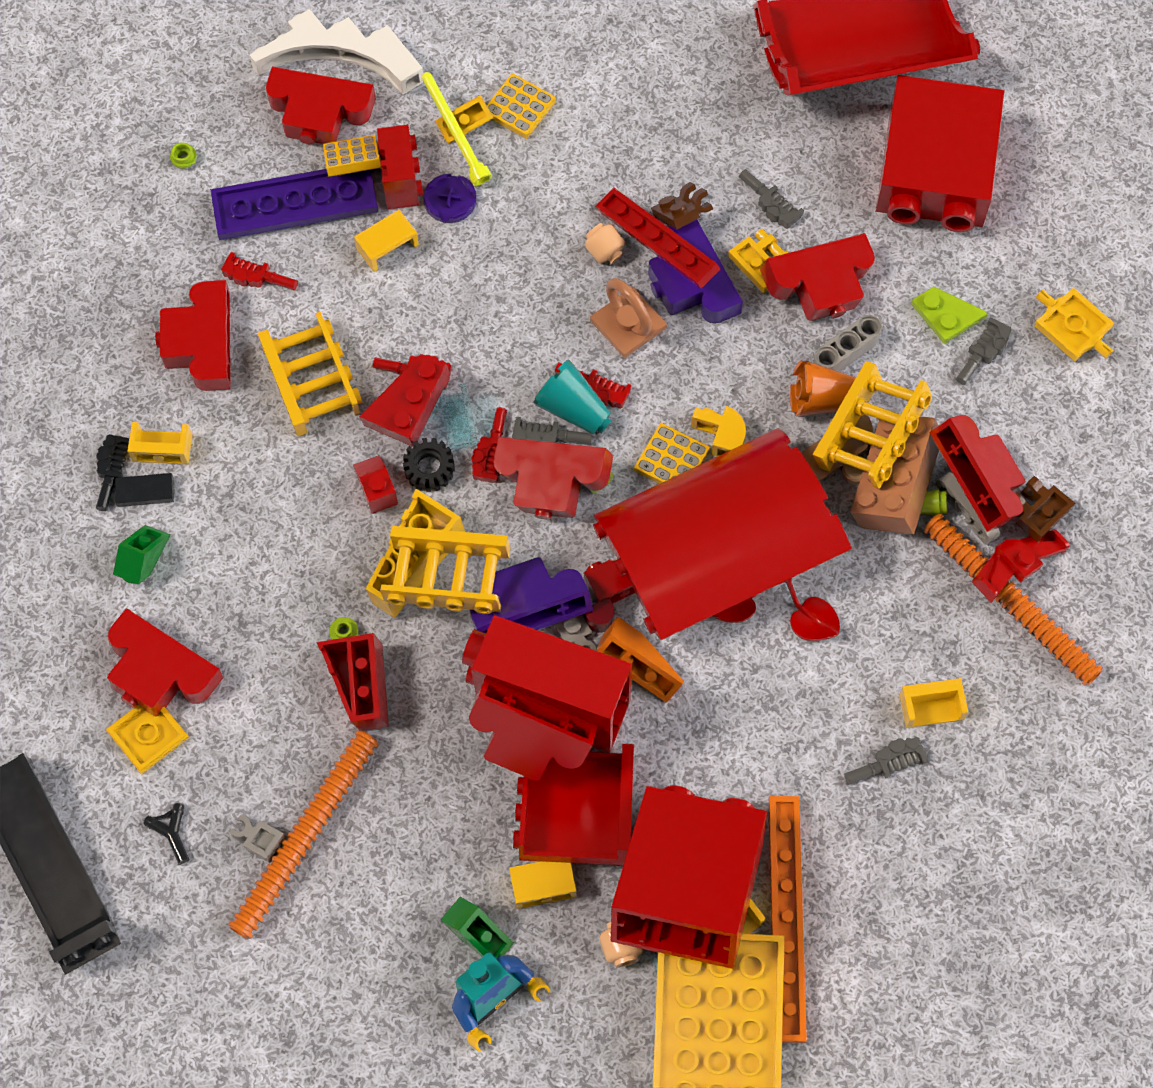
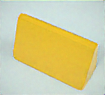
(468, 116)

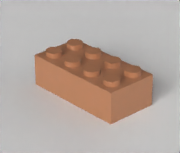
(901, 497)

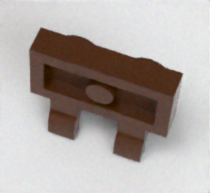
(682, 210)
(1047, 510)

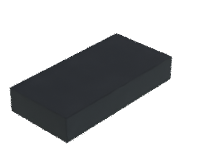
(144, 489)

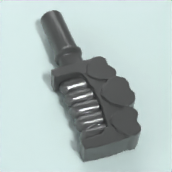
(772, 203)
(990, 344)
(548, 433)
(892, 757)

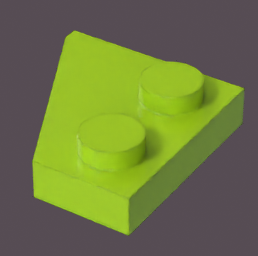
(946, 313)

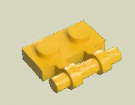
(751, 256)

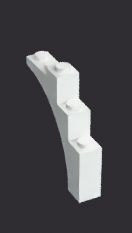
(343, 42)

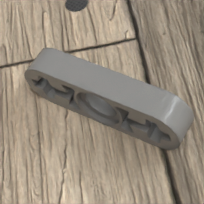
(960, 503)

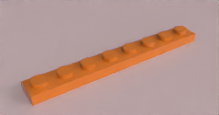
(788, 909)

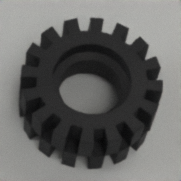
(428, 449)

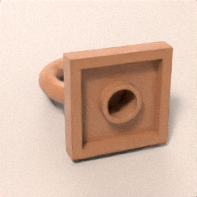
(627, 319)

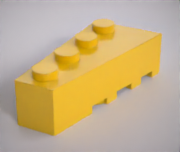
(422, 513)

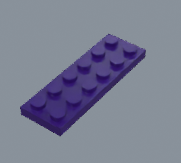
(291, 202)

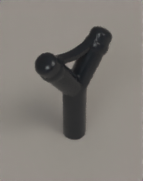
(170, 831)

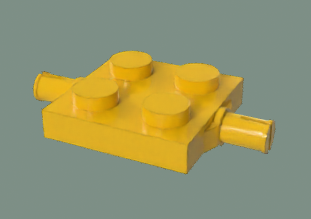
(1074, 324)

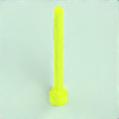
(478, 172)

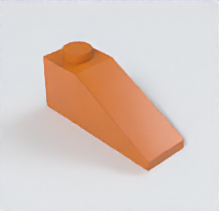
(648, 664)

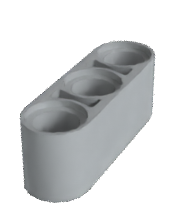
(853, 337)

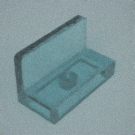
(459, 419)

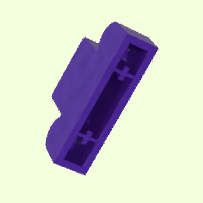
(717, 298)
(534, 598)

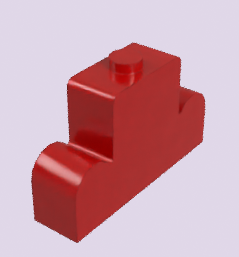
(317, 104)
(821, 276)
(199, 336)
(982, 470)
(551, 474)
(156, 666)
(528, 731)

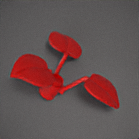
(811, 622)

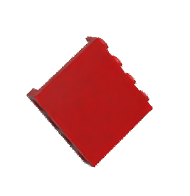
(577, 811)

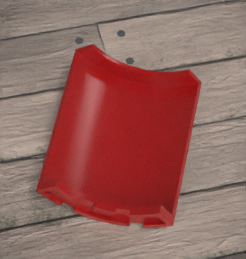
(858, 40)
(722, 532)

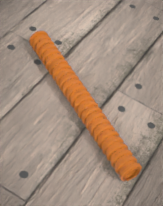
(1016, 603)
(303, 834)

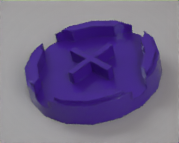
(449, 198)

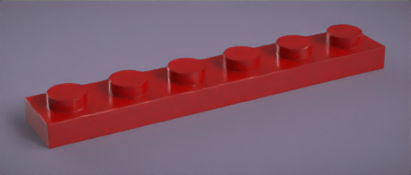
(658, 238)

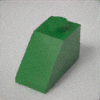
(139, 554)
(476, 929)

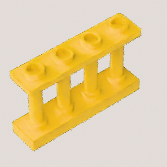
(283, 369)
(856, 405)
(436, 543)

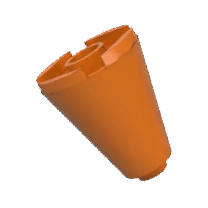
(818, 389)

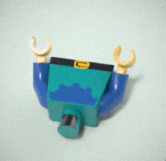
(487, 987)

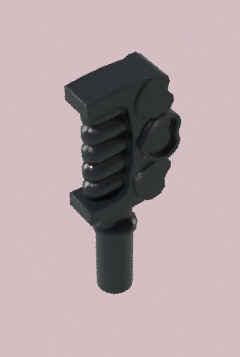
(109, 465)

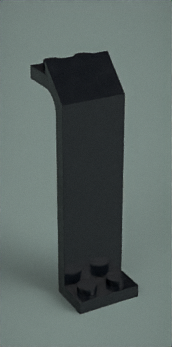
(51, 870)

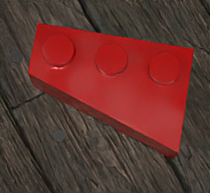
(399, 166)
(408, 401)
(359, 677)

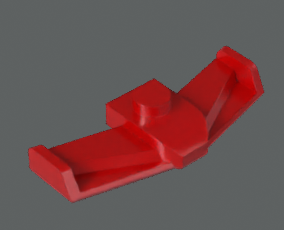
(1017, 559)

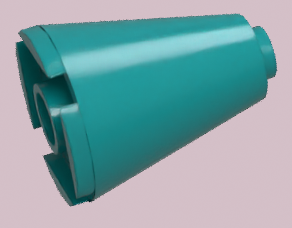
(573, 400)

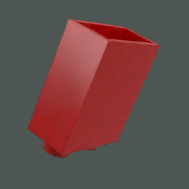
(940, 153)
(553, 672)
(688, 875)

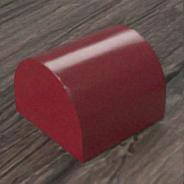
(601, 616)

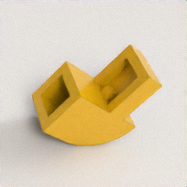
(728, 428)

